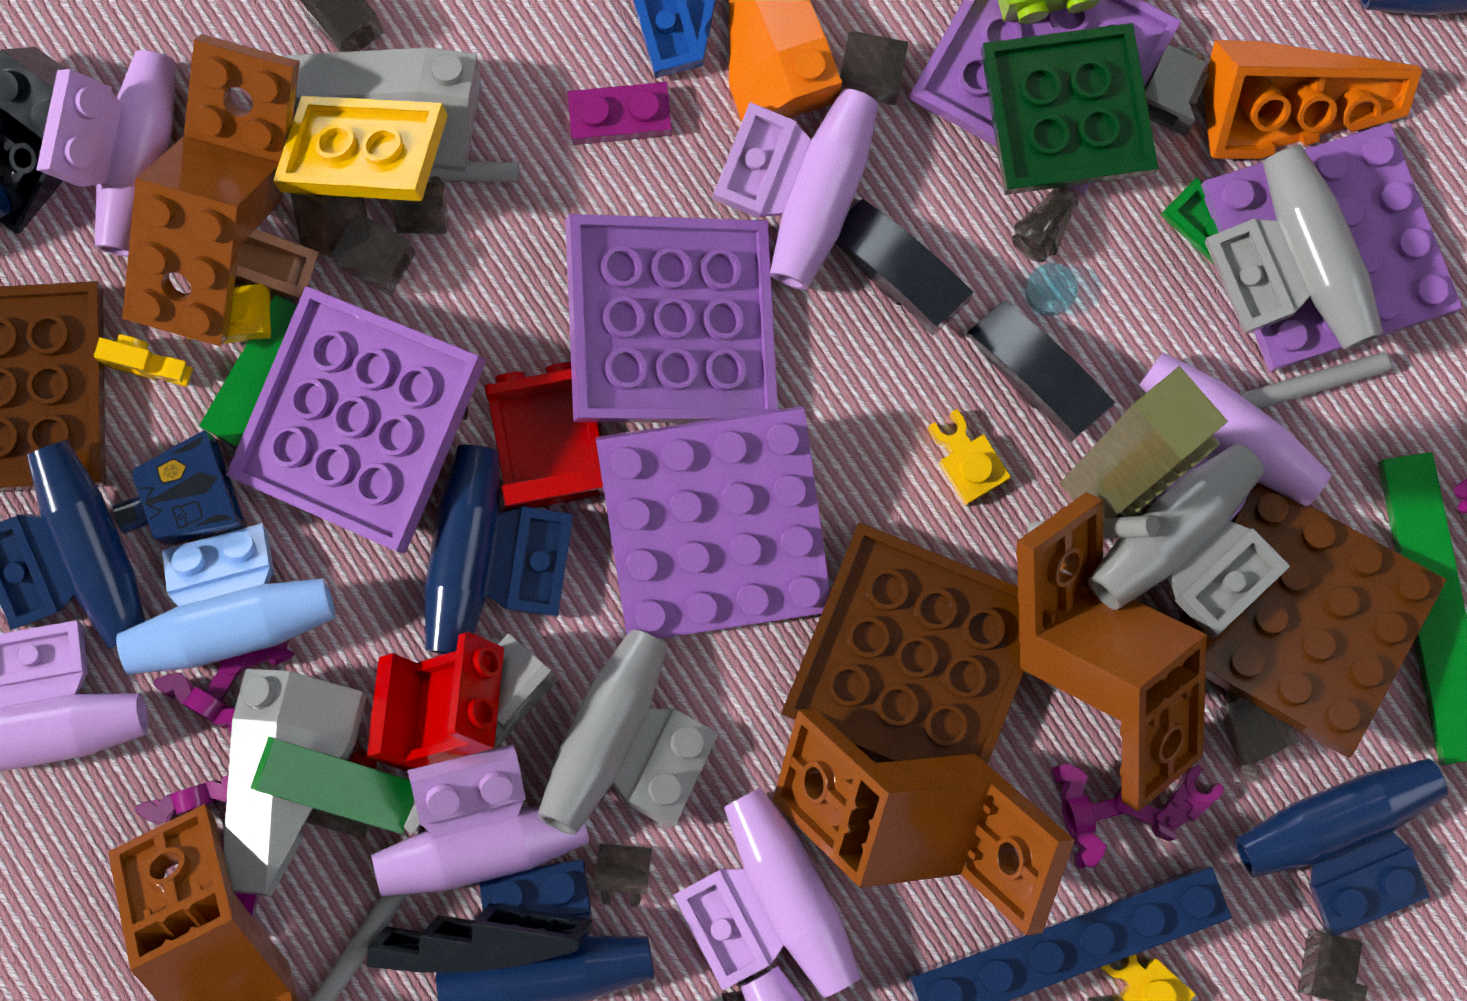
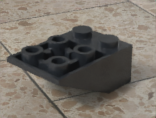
(25, 100)

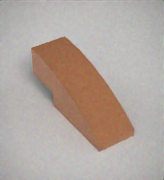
(276, 263)

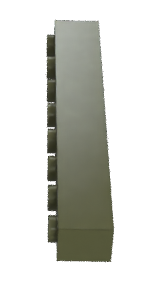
(1148, 447)

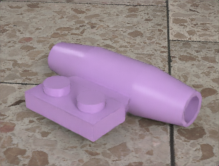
(110, 138)
(804, 180)
(1286, 462)
(41, 702)
(471, 828)
(769, 904)

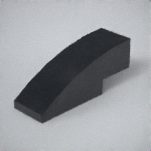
(902, 267)
(1040, 370)

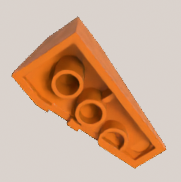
(779, 58)
(1287, 94)

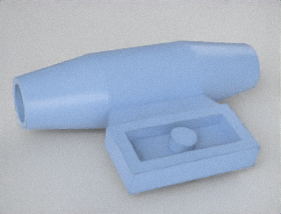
(223, 605)

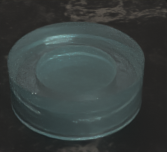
(1051, 289)

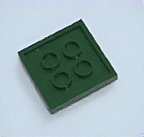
(1069, 108)

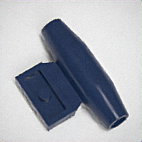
(67, 551)
(483, 554)
(1350, 842)
(591, 972)

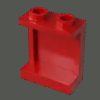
(539, 446)
(436, 705)

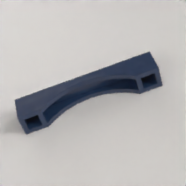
(1078, 943)

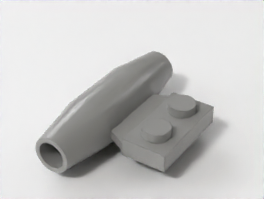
(1306, 253)
(1208, 559)
(623, 743)

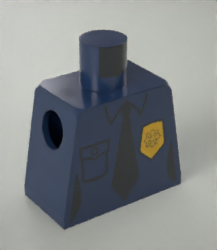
(183, 494)

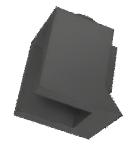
(1176, 88)

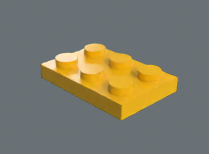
(361, 148)

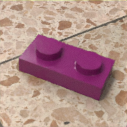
(619, 113)

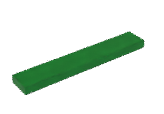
(1423, 536)

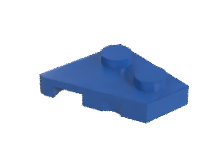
(675, 33)

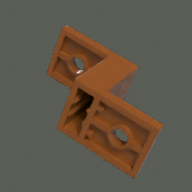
(209, 190)
(1119, 660)
(922, 821)
(189, 930)

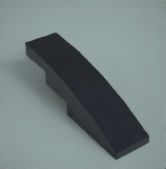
(495, 940)

